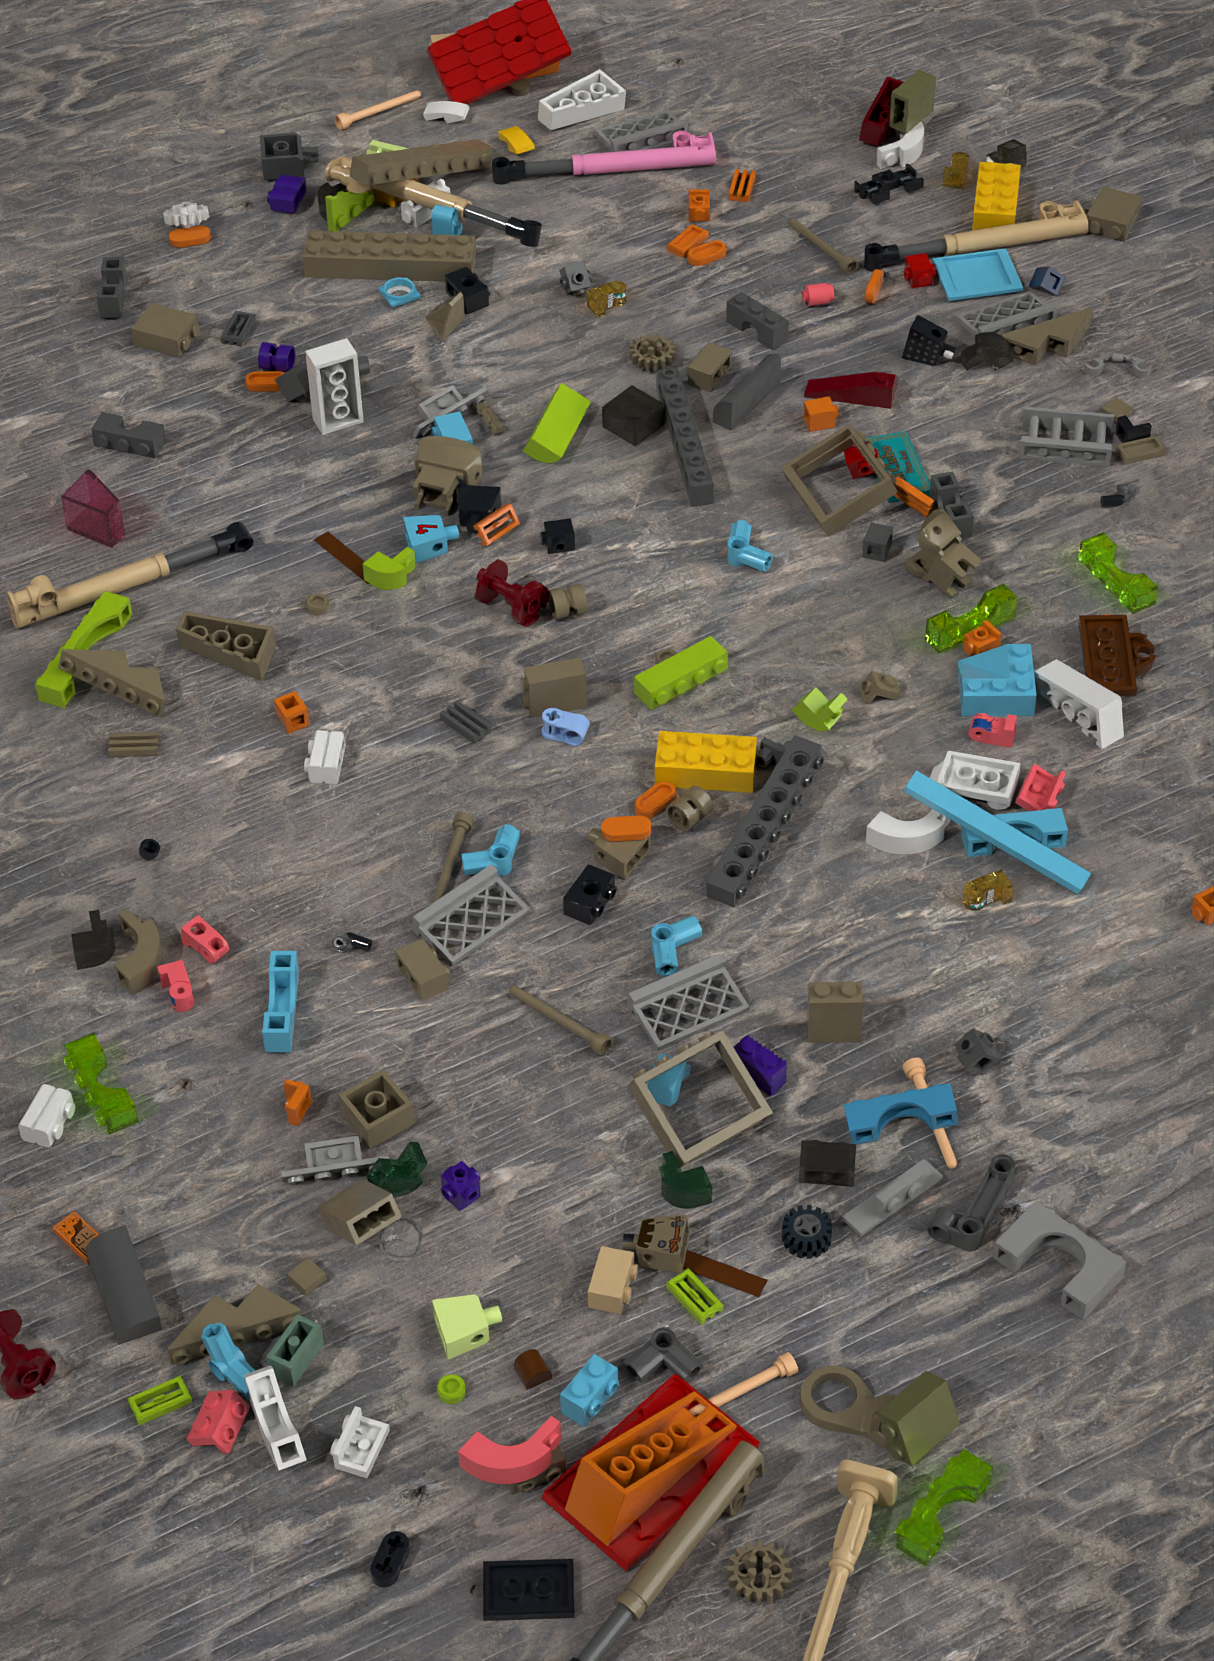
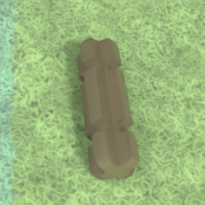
(490, 418)

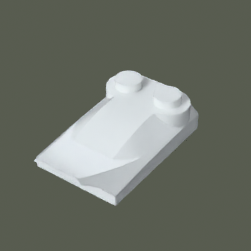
(979, 778)

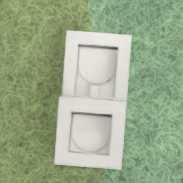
(449, 110)

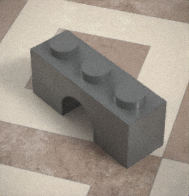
(112, 290)
(770, 327)
(143, 440)
(945, 493)

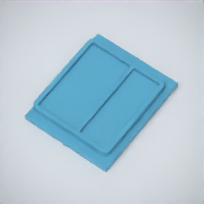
(977, 274)

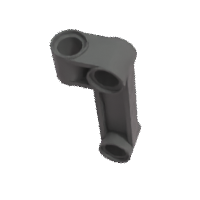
(969, 1228)

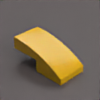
(516, 140)

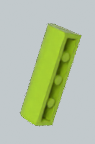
(557, 425)

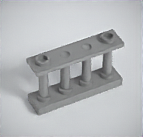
(1067, 451)

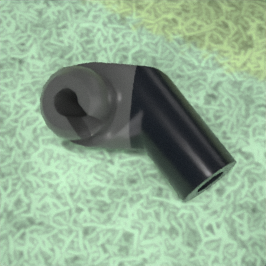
(1118, 498)
(350, 941)

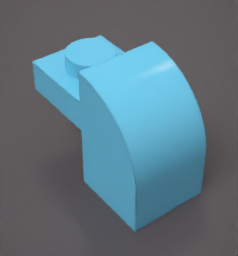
(667, 1086)

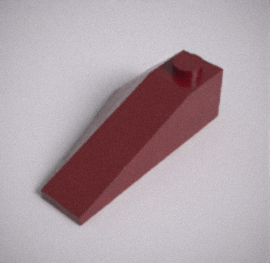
(865, 389)

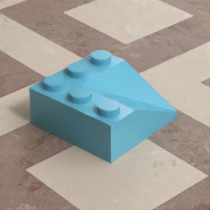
(998, 682)

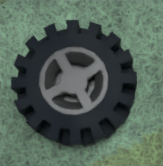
(814, 1224)

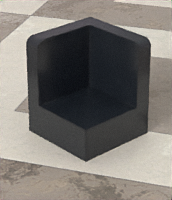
(1127, 432)

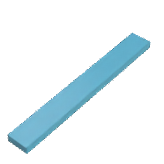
(997, 832)

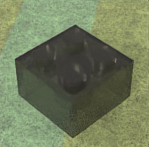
(633, 415)

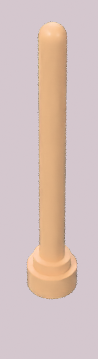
(344, 120)
(915, 1071)
(782, 1367)

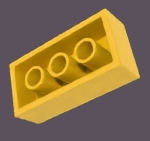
(996, 195)
(706, 761)

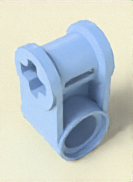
(565, 728)

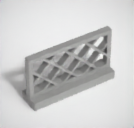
(649, 138)
(1037, 312)
(454, 903)
(673, 987)

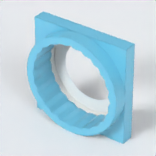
(399, 284)

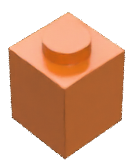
(820, 414)

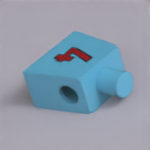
(428, 536)

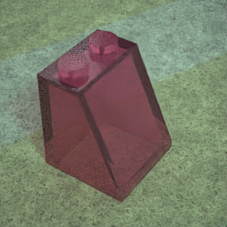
(93, 511)

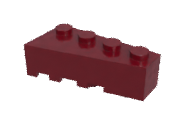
(876, 122)

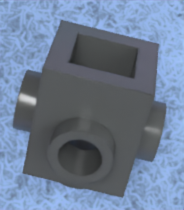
(575, 278)
(977, 1051)

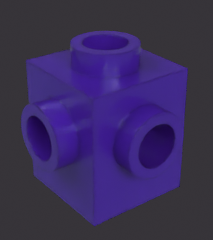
(460, 1185)

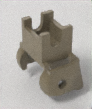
(439, 466)
(942, 554)

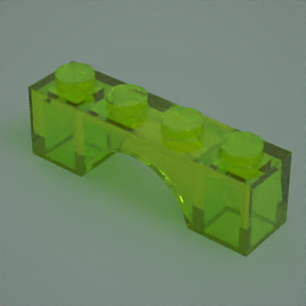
(1132, 590)
(996, 606)
(112, 1105)
(963, 1480)

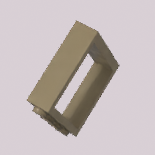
(823, 453)
(660, 1123)

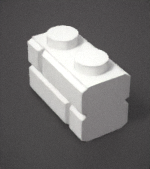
(325, 757)
(46, 1116)

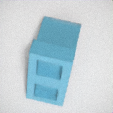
(445, 221)

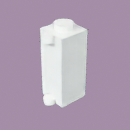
(417, 214)

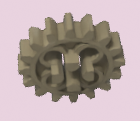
(652, 352)
(747, 1561)

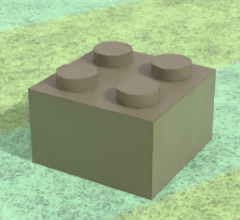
(376, 1109)

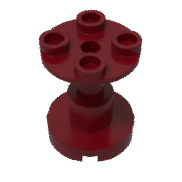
(524, 600)
(22, 1366)

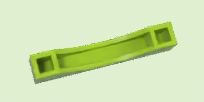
(106, 617)

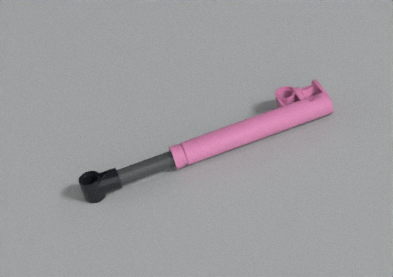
(686, 152)

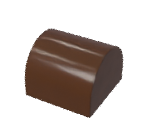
(532, 1368)

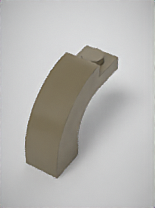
(141, 965)

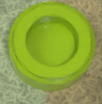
(451, 1389)

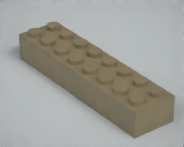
(386, 255)

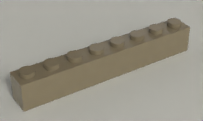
(421, 162)

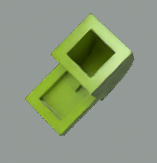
(388, 572)
(818, 711)

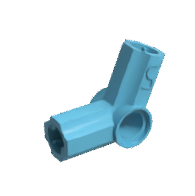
(741, 553)
(498, 855)
(667, 937)
(226, 1359)

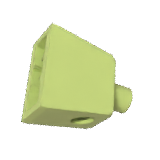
(463, 1323)

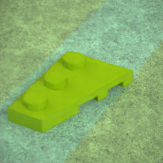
(345, 207)

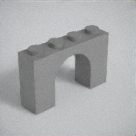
(1043, 1229)

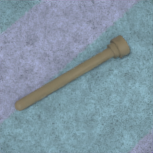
(846, 263)
(461, 825)
(600, 1042)

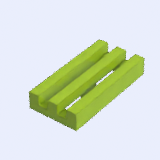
(707, 1312)
(162, 1403)

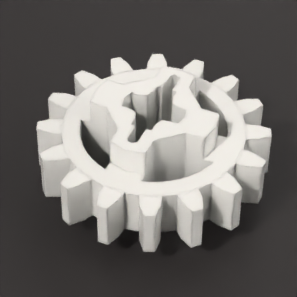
(186, 215)

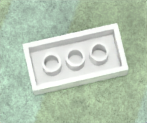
(334, 386)

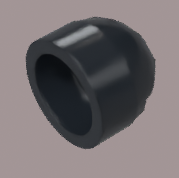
(149, 849)

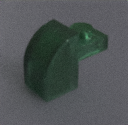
(399, 1175)
(685, 1188)

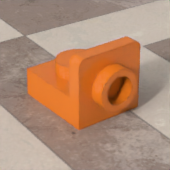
(297, 1101)

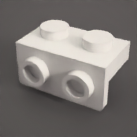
(358, 1443)

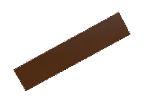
(342, 553)
(724, 1273)

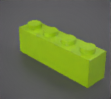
(681, 672)

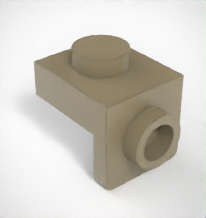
(879, 685)

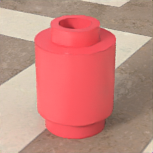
(818, 294)

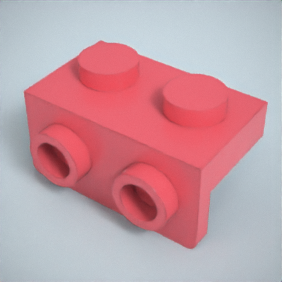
(1040, 789)
(219, 1420)

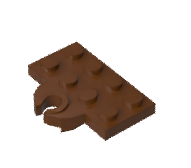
(1113, 652)

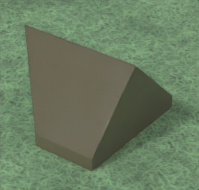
(447, 316)

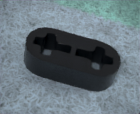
(395, 1561)

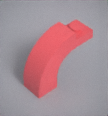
(510, 1463)

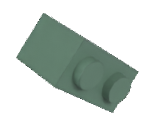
(295, 1349)

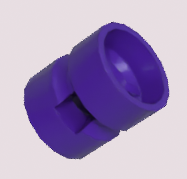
(274, 357)

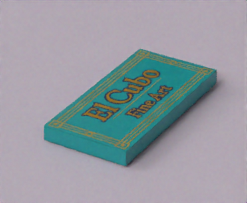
(901, 460)

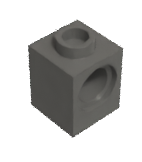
(877, 542)

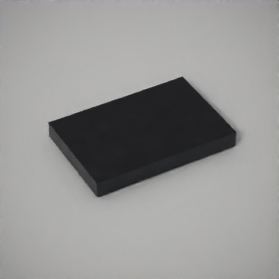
(528, 1589)

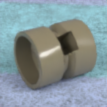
(567, 601)
(689, 808)

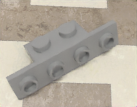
(444, 403)
(329, 1158)
(892, 1197)

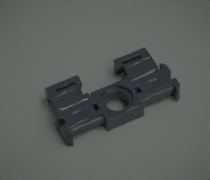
(879, 191)

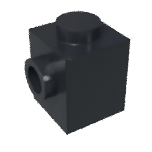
(558, 536)

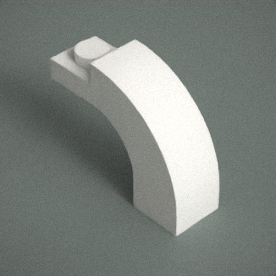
(903, 151)
(906, 836)
(272, 1418)

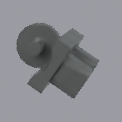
(770, 752)

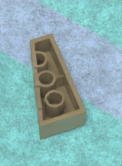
(228, 641)

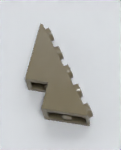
(1054, 335)
(113, 675)
(255, 1319)

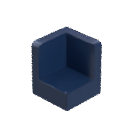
(1047, 280)

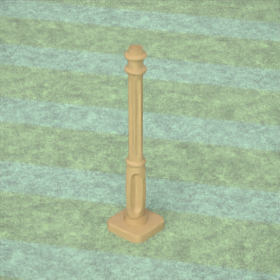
(864, 1487)

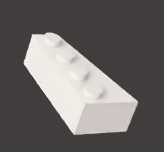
(582, 101)
(1082, 701)

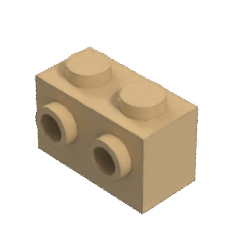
(611, 1280)

